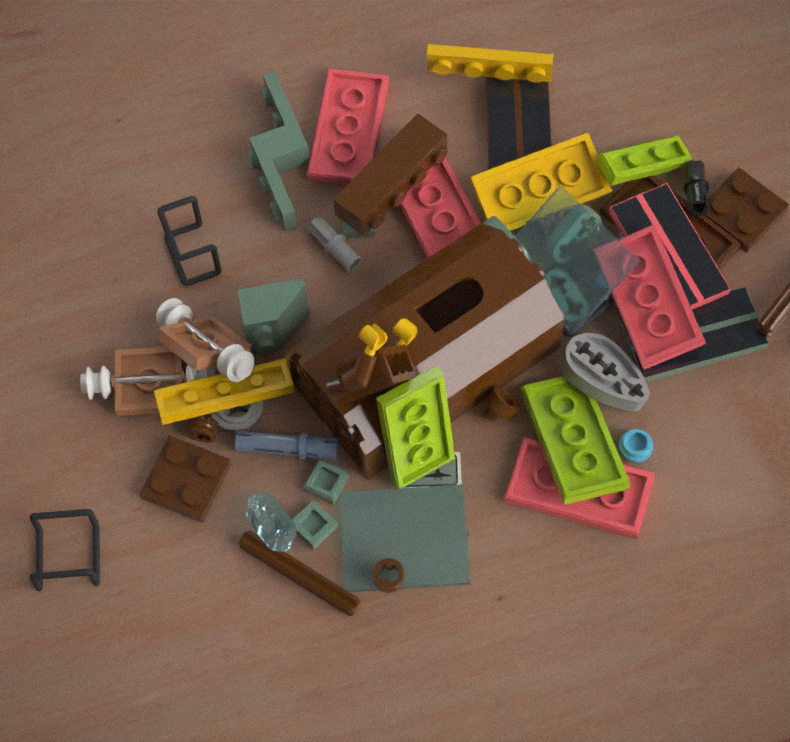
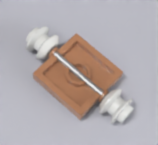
(203, 341)
(137, 376)

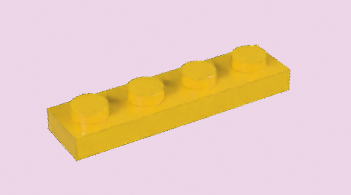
(489, 63)
(220, 393)

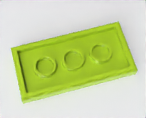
(416, 427)
(574, 440)

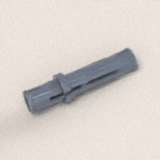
(294, 445)

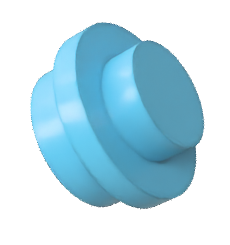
(635, 445)

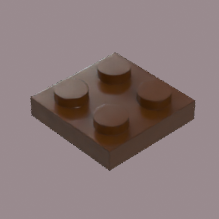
(745, 208)
(185, 479)

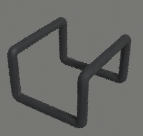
(172, 246)
(94, 575)

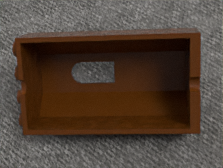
(480, 350)

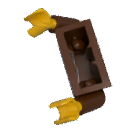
(375, 369)

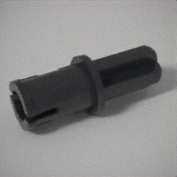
(696, 188)

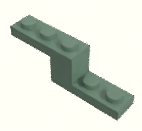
(278, 151)

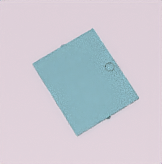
(576, 255)
(413, 525)

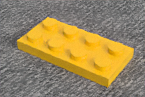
(523, 185)

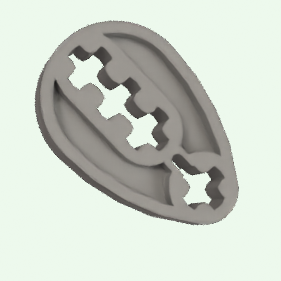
(611, 389)

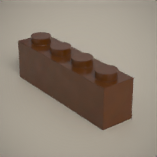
(391, 175)

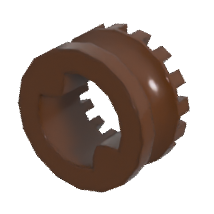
(202, 429)
(387, 585)

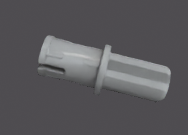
(335, 244)

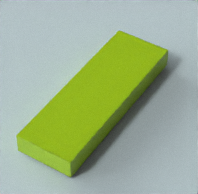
(644, 160)

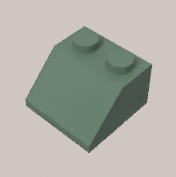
(273, 313)

